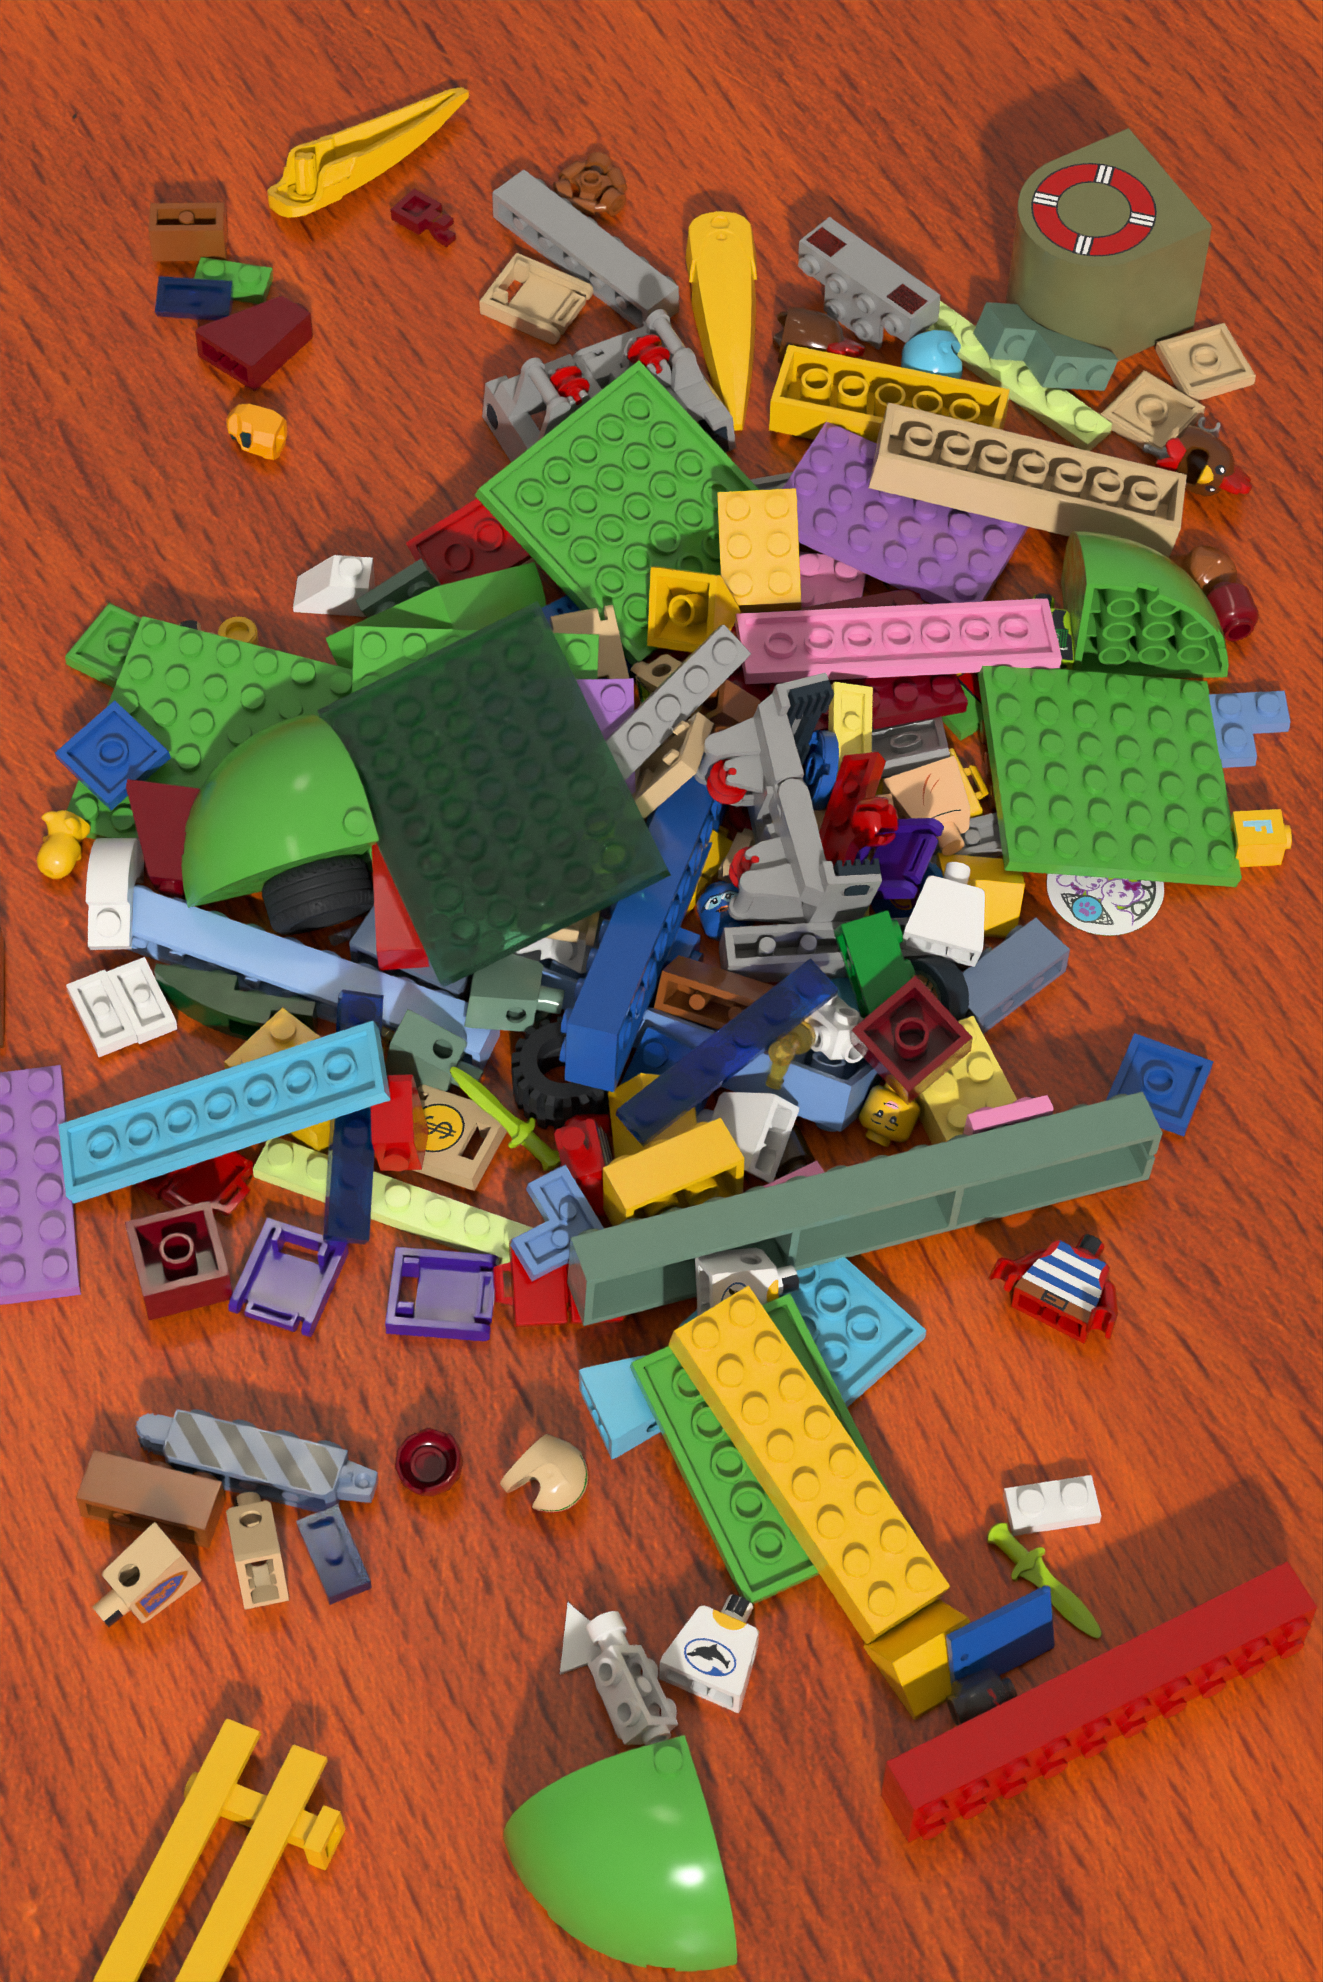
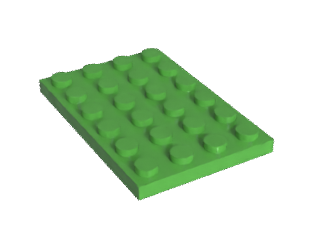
(735, 1508)

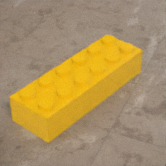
(855, 393)

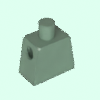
(509, 994)
(427, 1053)

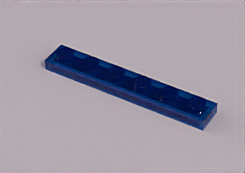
(726, 1052)
(350, 1143)

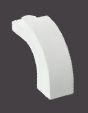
(110, 884)

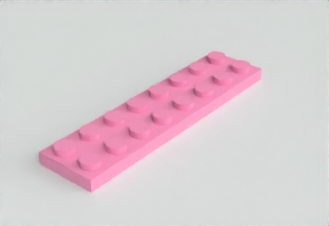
(897, 640)

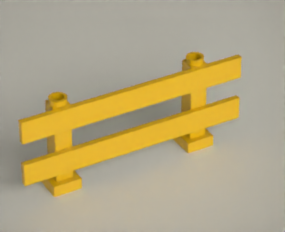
(273, 1824)

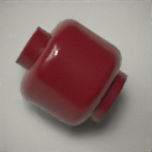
(1234, 609)

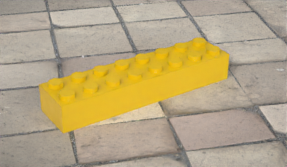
(808, 1465)

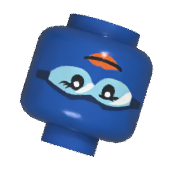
(713, 909)

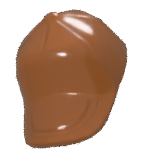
(1207, 566)

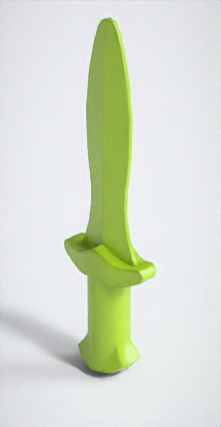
(518, 1130)
(1031, 1567)

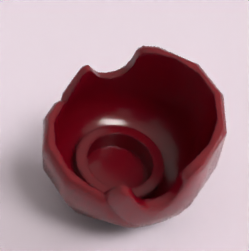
(429, 1462)

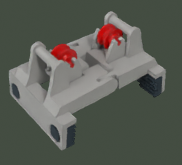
(573, 380)
(761, 768)

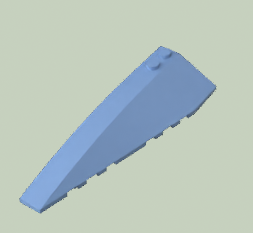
(822, 1088)

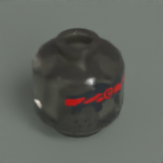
(978, 1694)

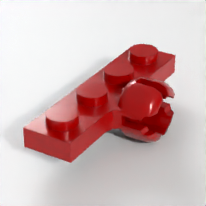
(854, 813)

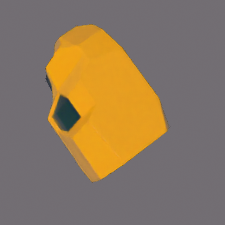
(257, 430)

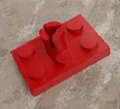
(467, 545)

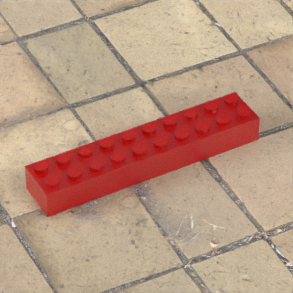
(1097, 1703)

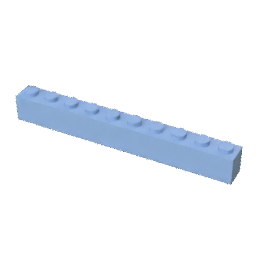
(288, 968)

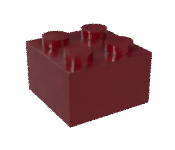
(911, 1040)
(179, 1260)

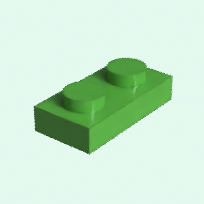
(249, 281)

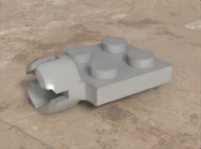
(910, 745)

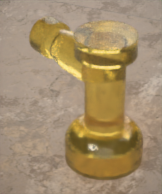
(784, 1050)

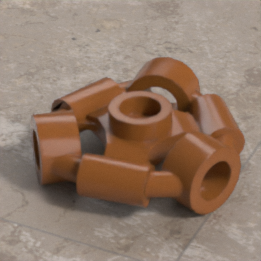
(593, 179)

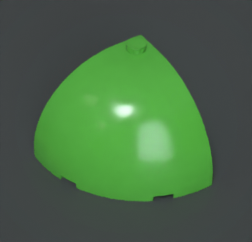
(455, 605)
(1137, 612)
(274, 807)
(629, 1860)

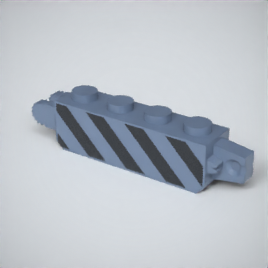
(257, 1460)

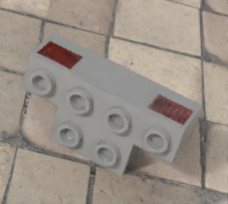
(865, 286)

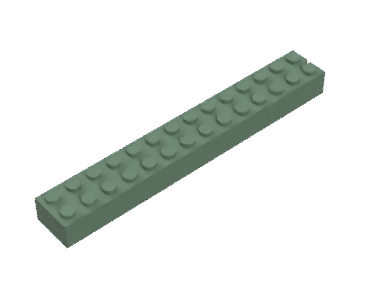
(868, 1204)

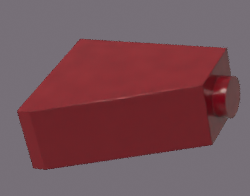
(255, 340)
(161, 821)

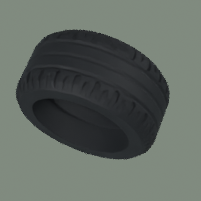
(318, 895)

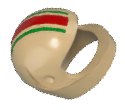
(557, 1467)

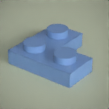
(1242, 715)
(565, 1216)

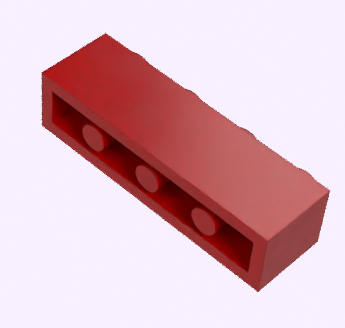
(396, 936)

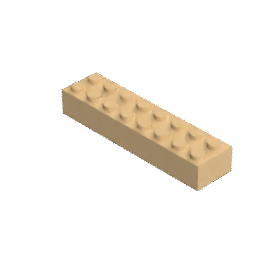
(1025, 479)

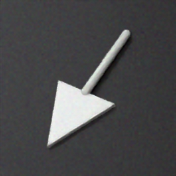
(577, 1645)

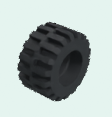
(538, 1096)

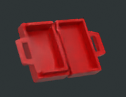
(206, 1181)
(538, 1301)

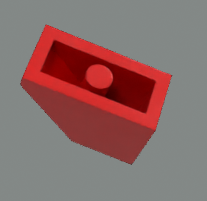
(399, 1127)

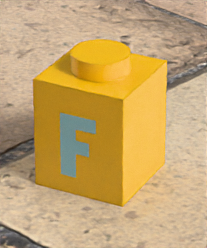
(1260, 837)

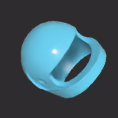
(933, 353)

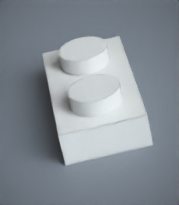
(142, 1000)
(101, 1013)
(1052, 1505)

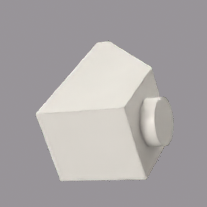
(335, 586)

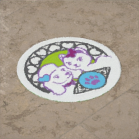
(1104, 904)

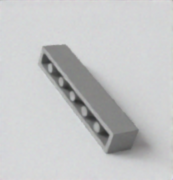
(583, 249)
(776, 951)

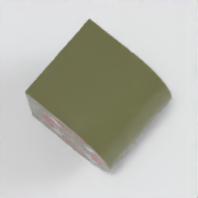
(1108, 248)

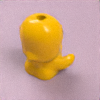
(61, 845)

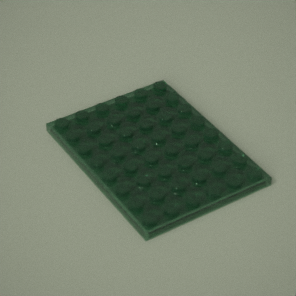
(494, 794)

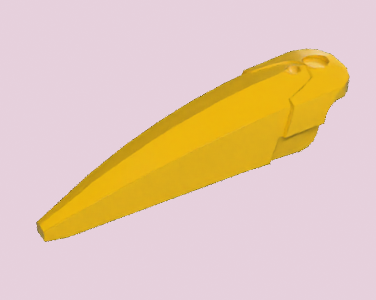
(346, 160)
(724, 303)

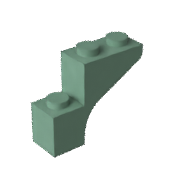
(1050, 356)

